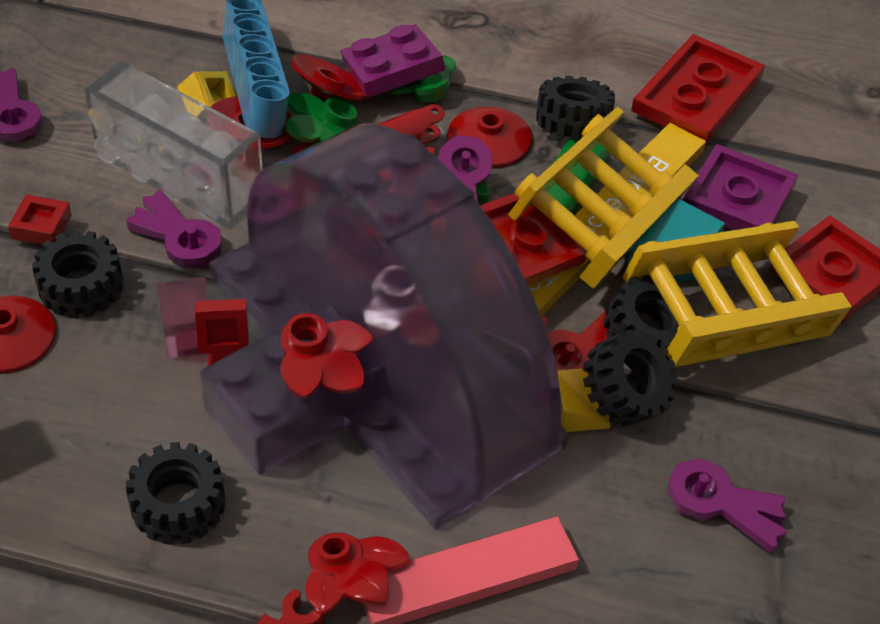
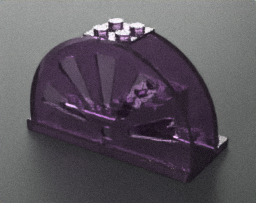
(459, 356)

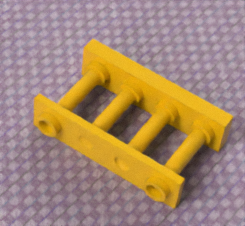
(622, 228)
(735, 329)

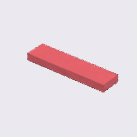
(475, 572)

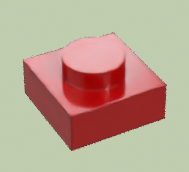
(39, 219)

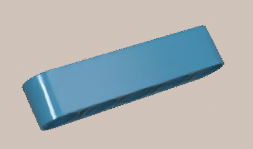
(255, 67)

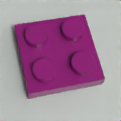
(392, 60)
(740, 189)

